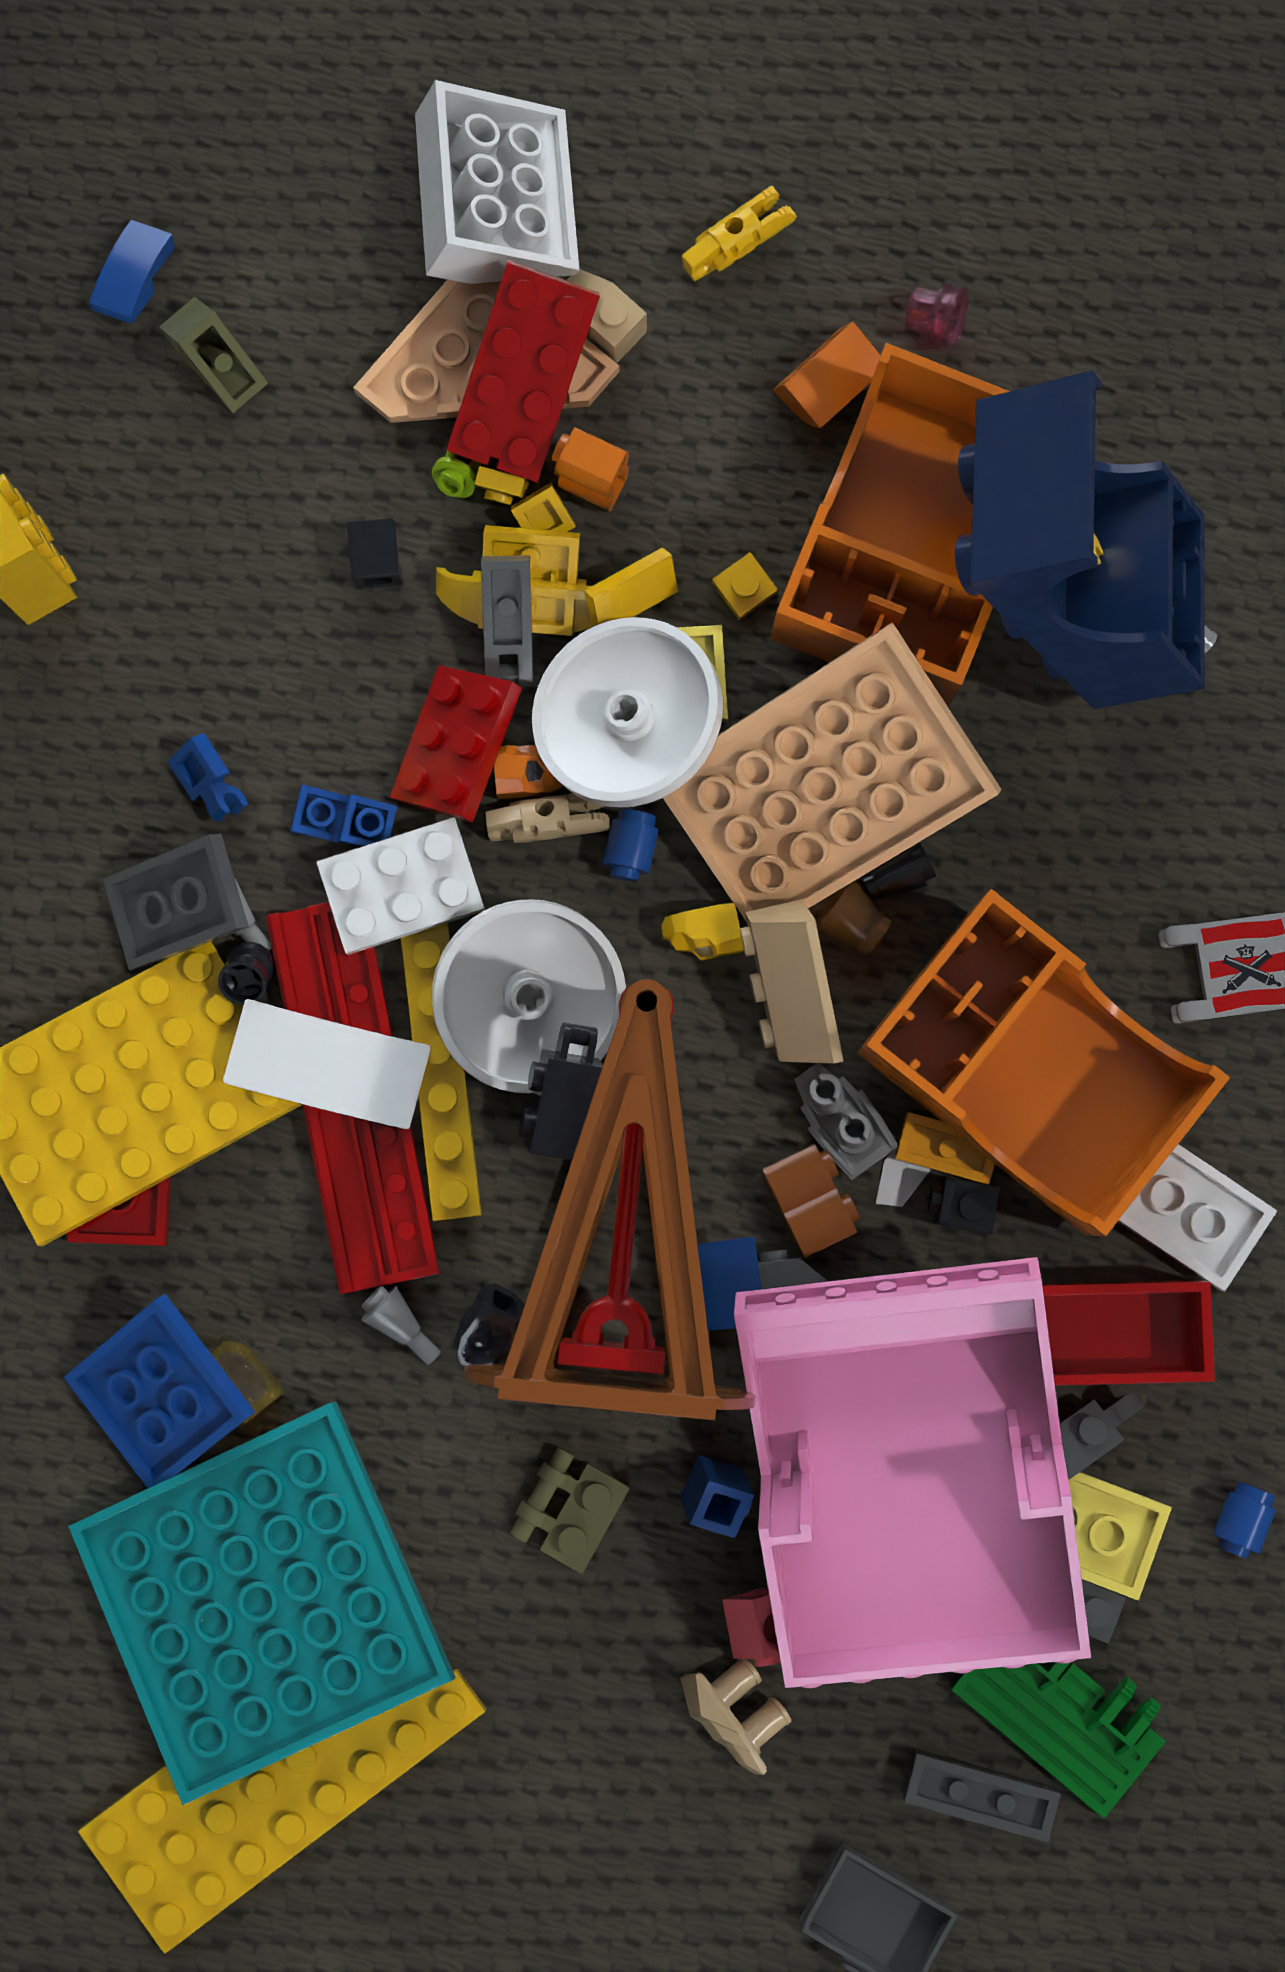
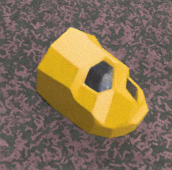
(705, 931)

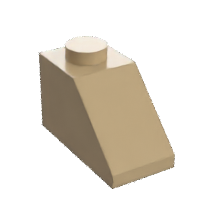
(617, 318)

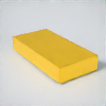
(632, 589)

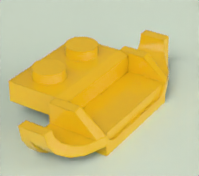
(556, 592)

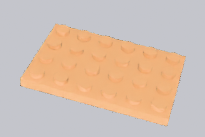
(831, 779)

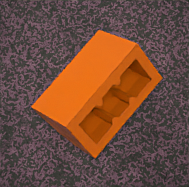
(830, 376)

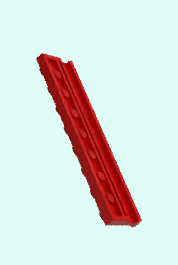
(362, 1167)

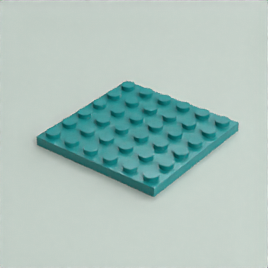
(261, 1602)

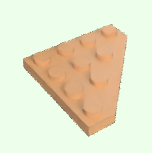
(434, 356)

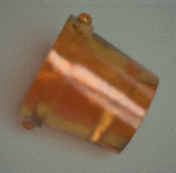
(854, 919)

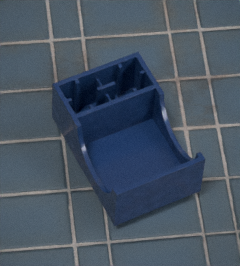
(1037, 500)

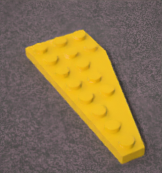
(199, 1857)

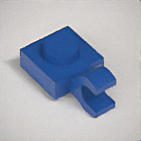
(202, 777)

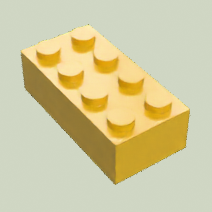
(31, 569)

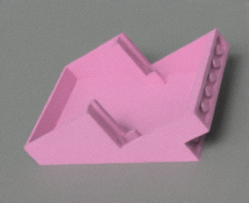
(912, 1474)

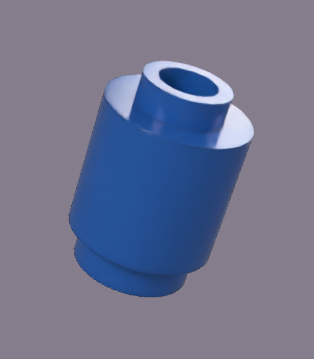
(630, 845)
(1245, 1520)

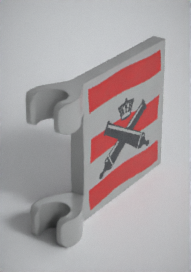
(1237, 964)

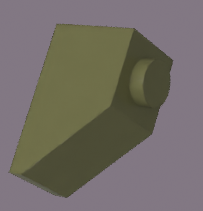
(213, 354)

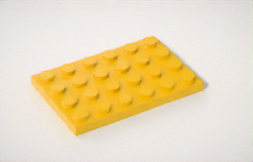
(123, 1094)

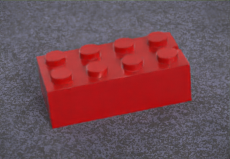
(523, 370)
(1130, 1332)

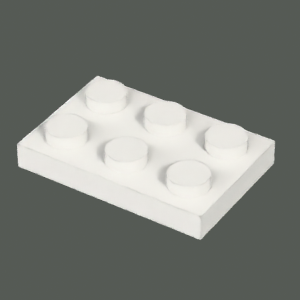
(400, 886)
(1198, 1217)

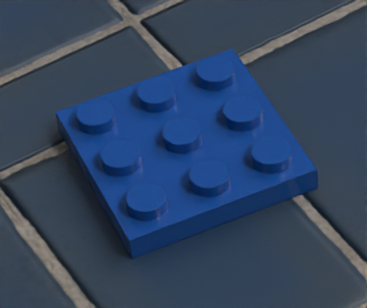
(159, 1393)

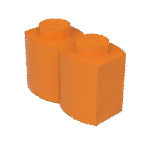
(590, 468)

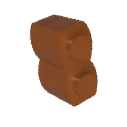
(810, 1200)

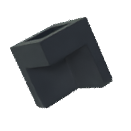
(374, 553)

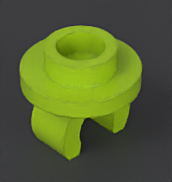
(455, 476)

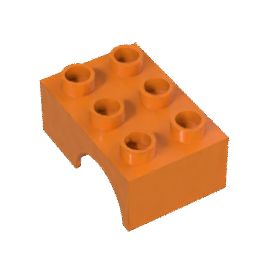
(892, 527)
(1040, 1067)

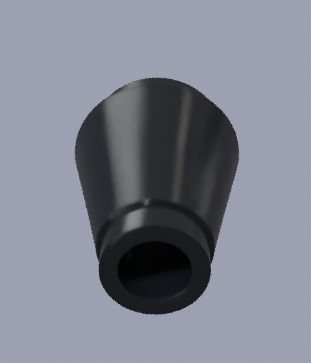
(900, 874)

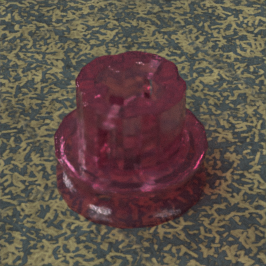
(936, 312)

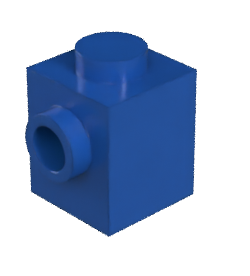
(716, 1496)

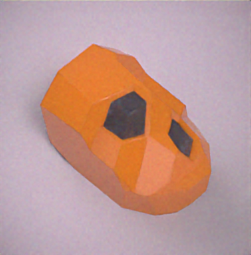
(522, 773)

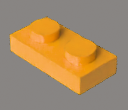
(939, 1148)

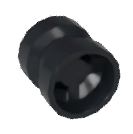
(241, 982)

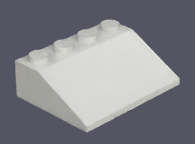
(493, 185)

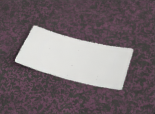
(326, 1064)

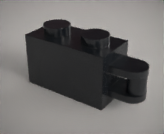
(561, 1094)

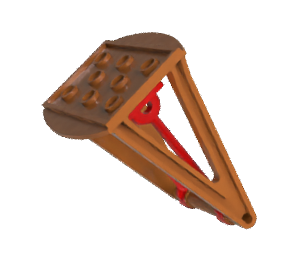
(629, 1114)

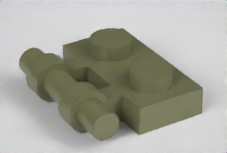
(583, 1517)

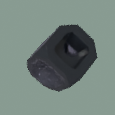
(488, 1326)

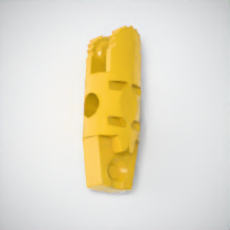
(736, 235)

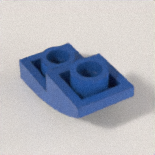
(128, 272)
(341, 818)

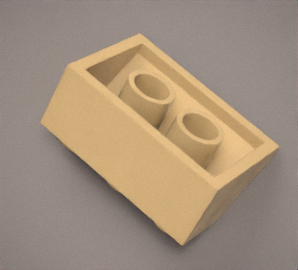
(791, 984)

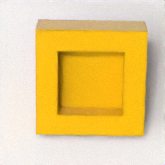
(501, 486)
(543, 511)
(744, 586)

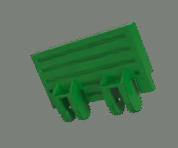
(1061, 1730)

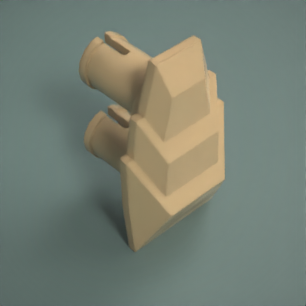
(711, 1707)

